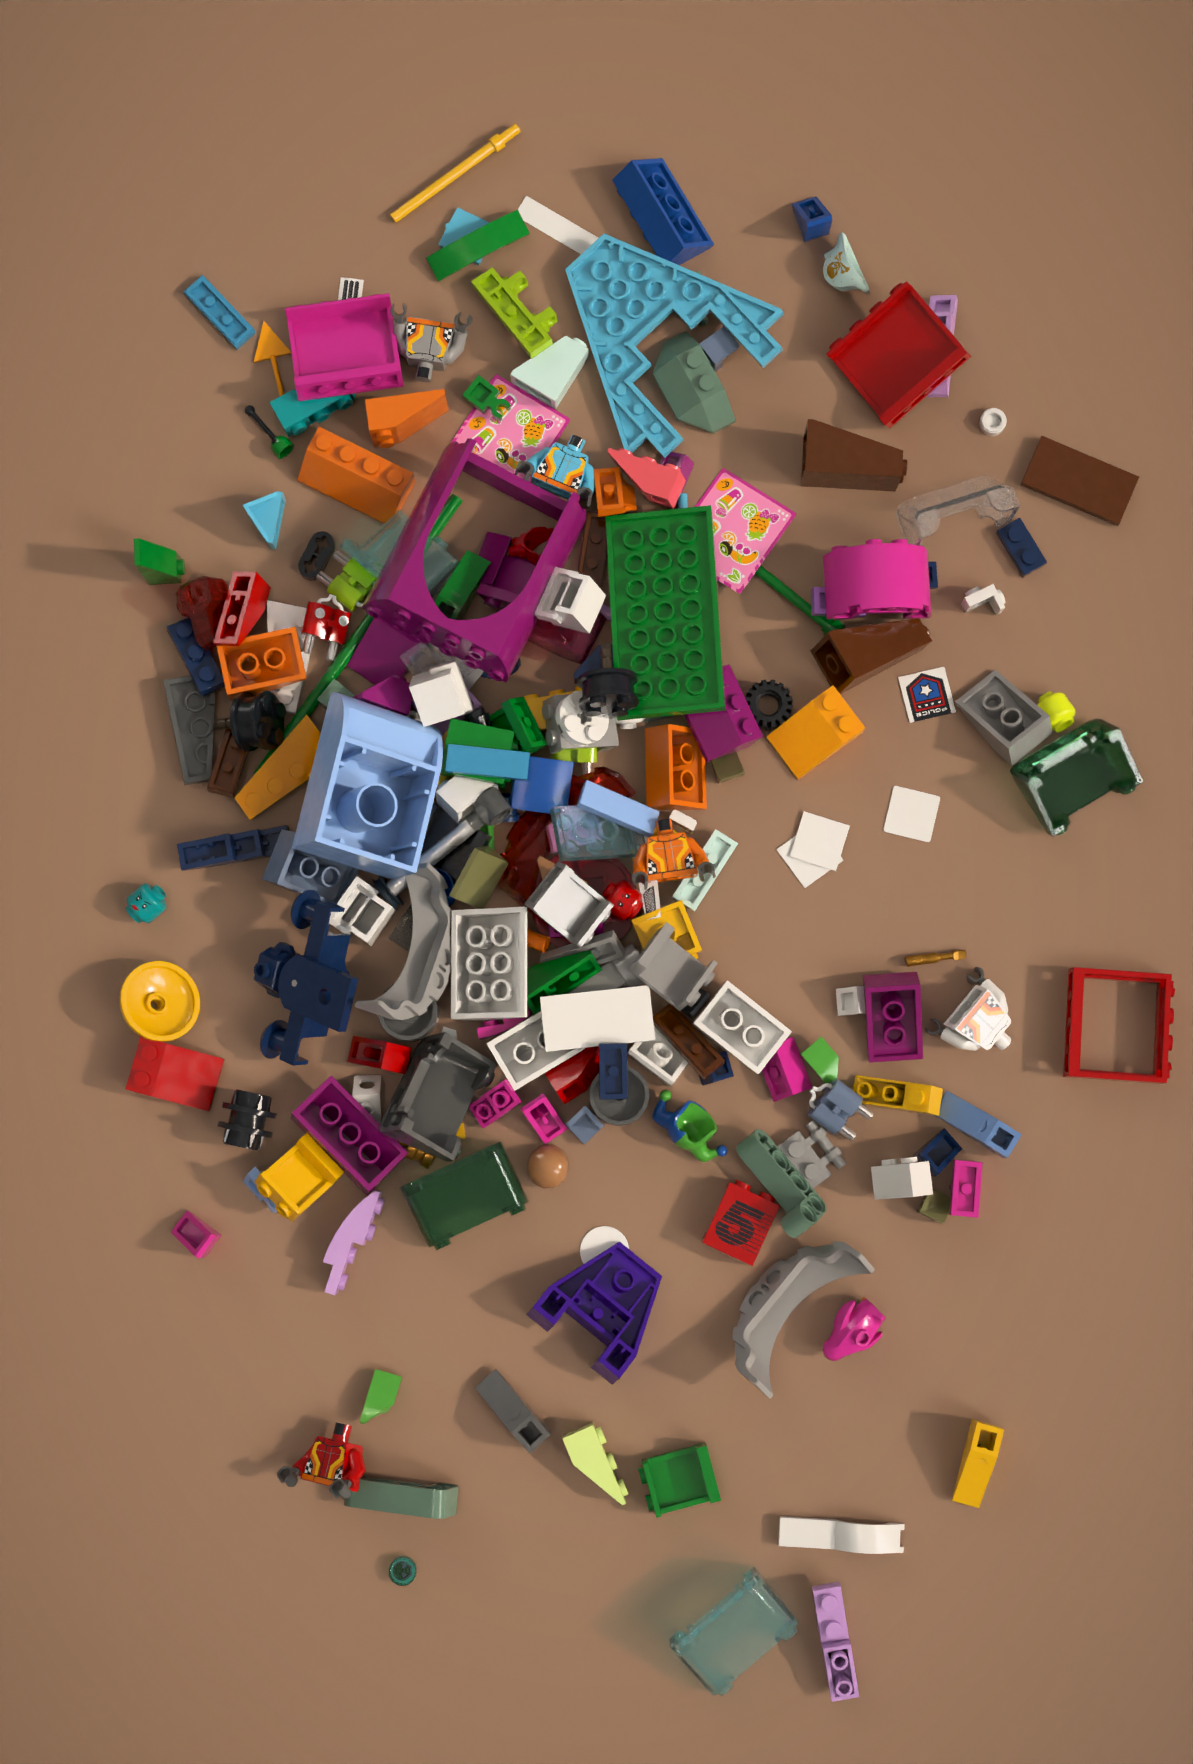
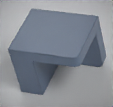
(719, 347)
(584, 1125)

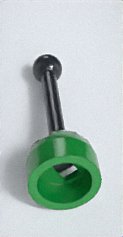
(280, 445)

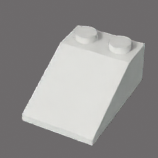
(741, 1027)

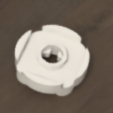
(571, 725)

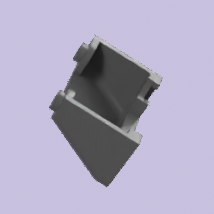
(436, 1095)

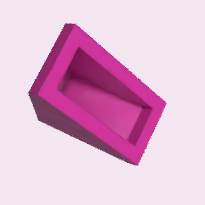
(195, 1234)

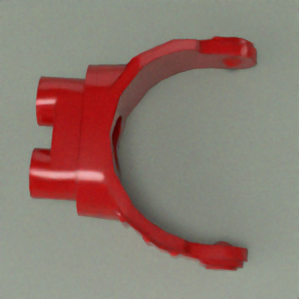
(525, 544)

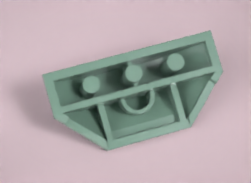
(692, 385)

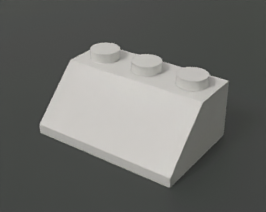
(523, 1052)

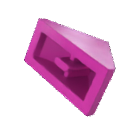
(544, 1118)

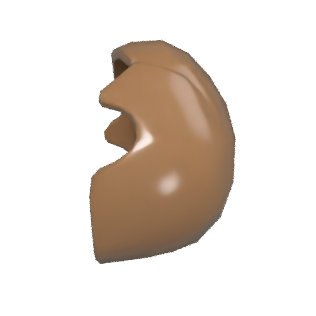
(547, 1166)

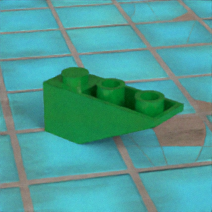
(462, 586)

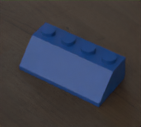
(662, 210)

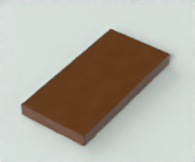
(1079, 480)

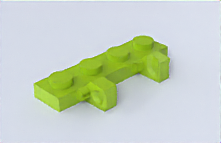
(503, 300)

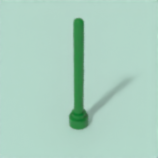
(826, 624)

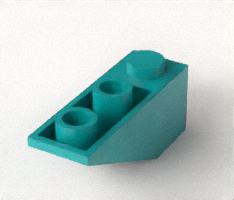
(297, 415)

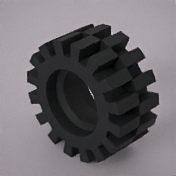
(780, 694)

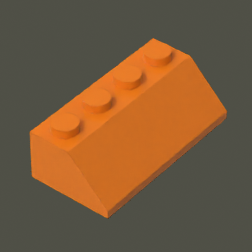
(355, 476)

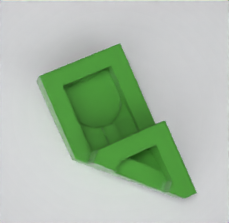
(822, 1060)
(380, 1395)

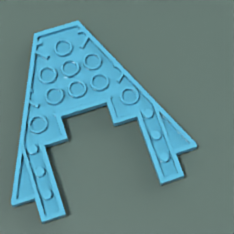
(625, 297)

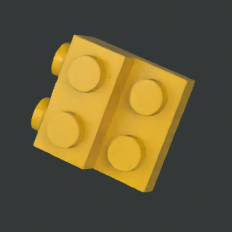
(677, 917)

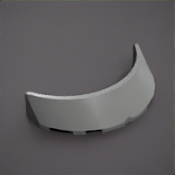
(429, 953)
(778, 1294)

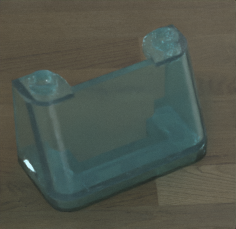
(734, 1633)

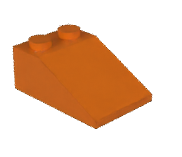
(400, 416)
(262, 663)

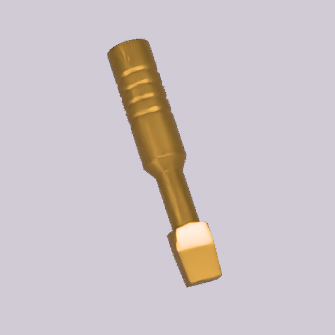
(931, 958)

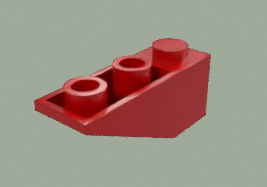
(575, 1074)

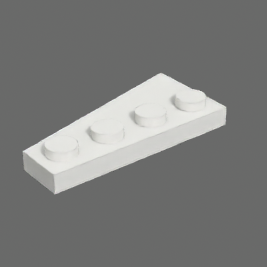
(281, 617)

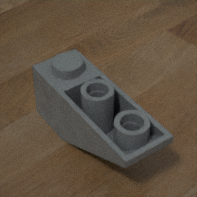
(513, 1411)

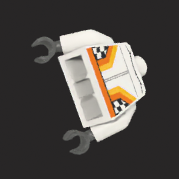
(978, 1018)

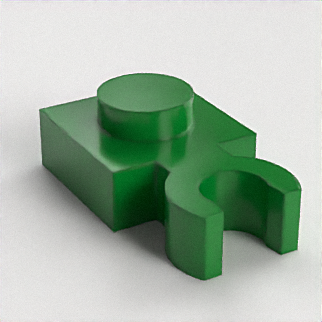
(484, 396)

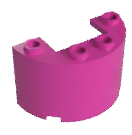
(877, 580)

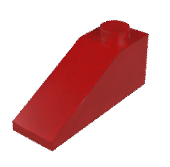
(242, 608)

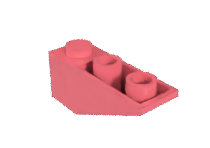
(657, 482)

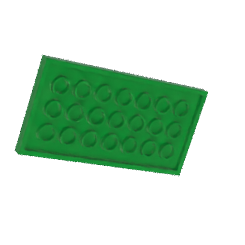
(666, 610)

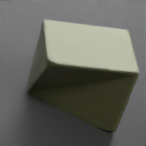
(935, 1206)

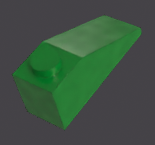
(158, 563)
(559, 976)

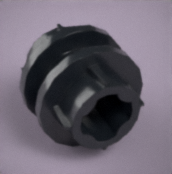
(247, 1120)

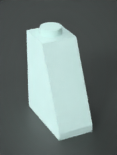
(552, 371)

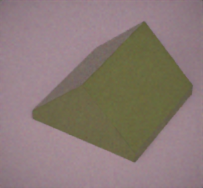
(479, 877)

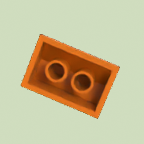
(674, 769)

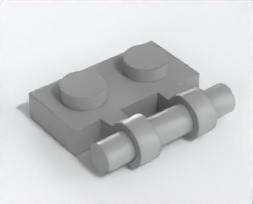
(804, 1158)

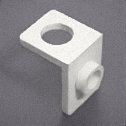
(368, 1098)

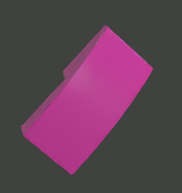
(493, 1029)
(494, 1104)

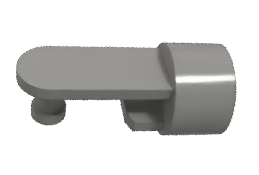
(614, 974)

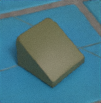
(727, 767)

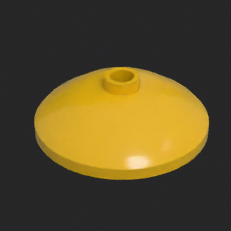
(171, 991)

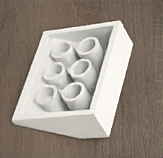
(489, 963)

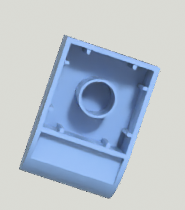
(370, 788)

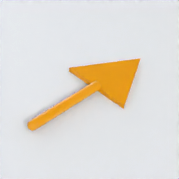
(269, 348)

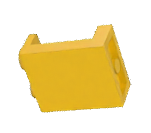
(298, 1178)

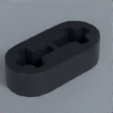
(311, 552)

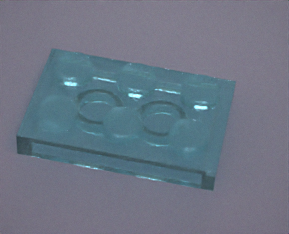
(589, 836)

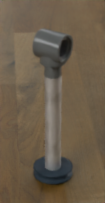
(490, 809)

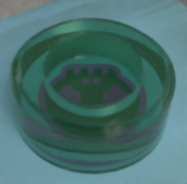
(402, 1570)

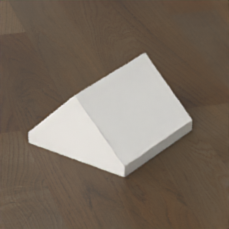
(659, 1058)

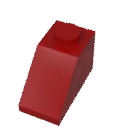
(379, 1054)

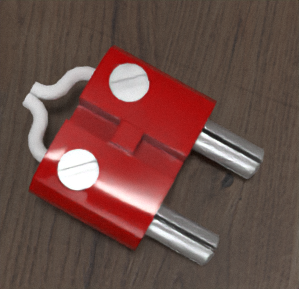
(326, 624)

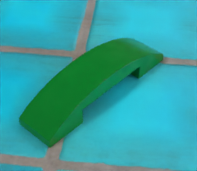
(477, 245)

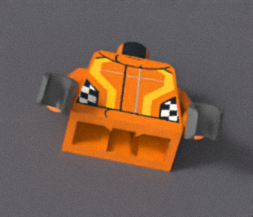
(669, 857)

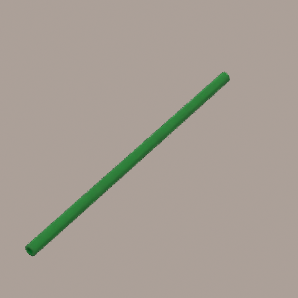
(351, 645)

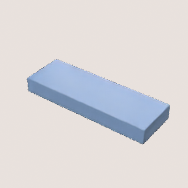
(618, 808)

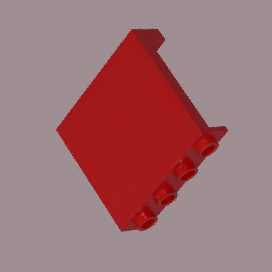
(898, 354)

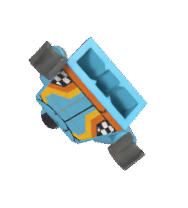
(561, 470)

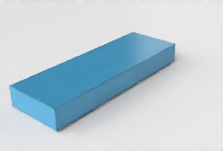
(219, 312)
(487, 762)

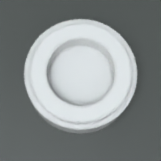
(992, 421)

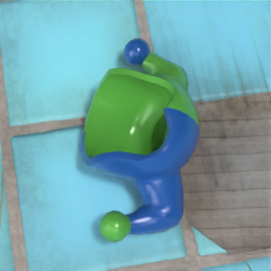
(688, 1127)

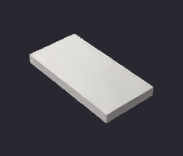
(597, 1018)

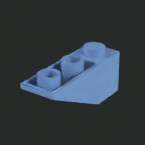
(978, 1125)

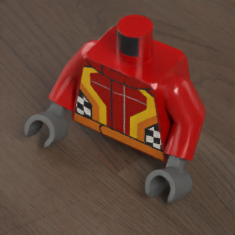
(329, 1463)

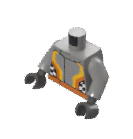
(429, 342)

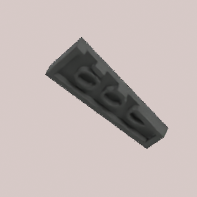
(192, 727)

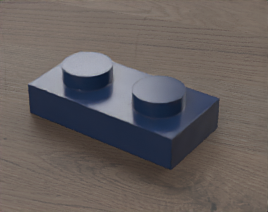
(1021, 547)
(613, 1071)

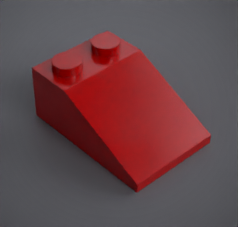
(174, 1074)

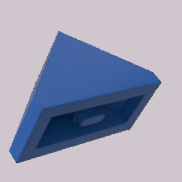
(812, 218)

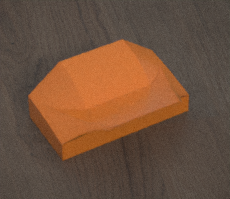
(613, 492)

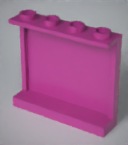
(343, 347)

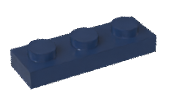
(196, 659)

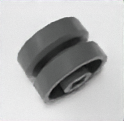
(413, 1028)
(626, 1110)

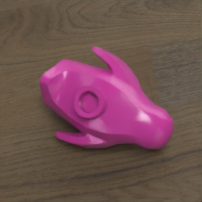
(853, 1330)

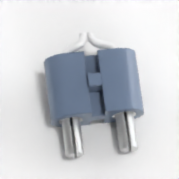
(836, 1106)

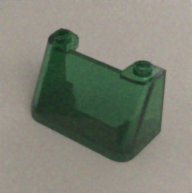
(1076, 773)
(465, 1195)

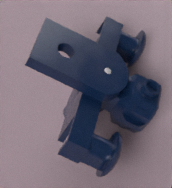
(309, 985)

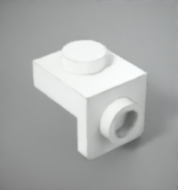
(978, 597)

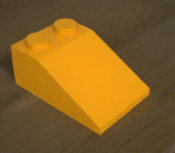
(816, 732)

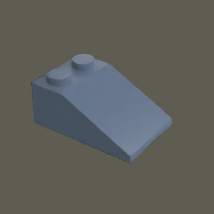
(303, 871)

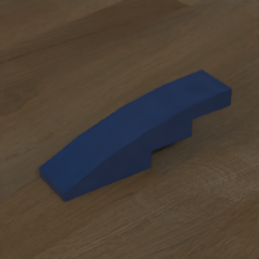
(228, 848)

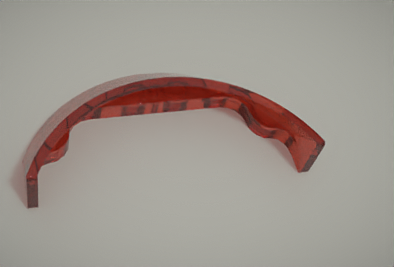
(529, 836)

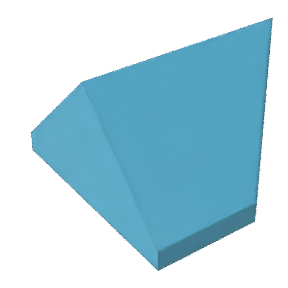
(267, 516)

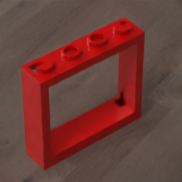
(1163, 1018)

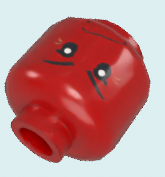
(624, 899)

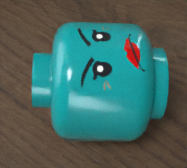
(146, 903)

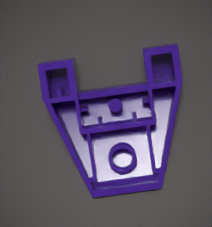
(610, 1300)

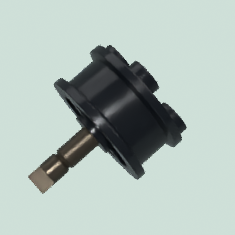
(607, 688)
(255, 721)

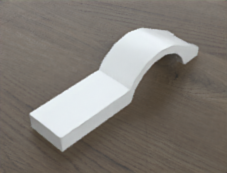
(840, 1535)

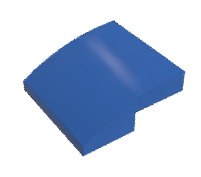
(545, 787)

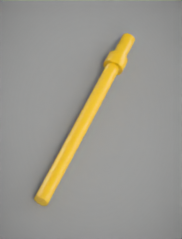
(495, 143)

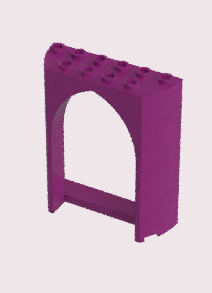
(401, 588)

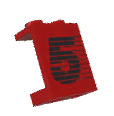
(741, 1222)

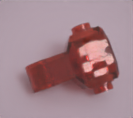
(203, 603)

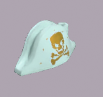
(842, 268)

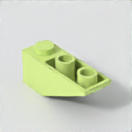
(589, 1456)

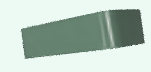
(783, 1182)
(405, 1498)

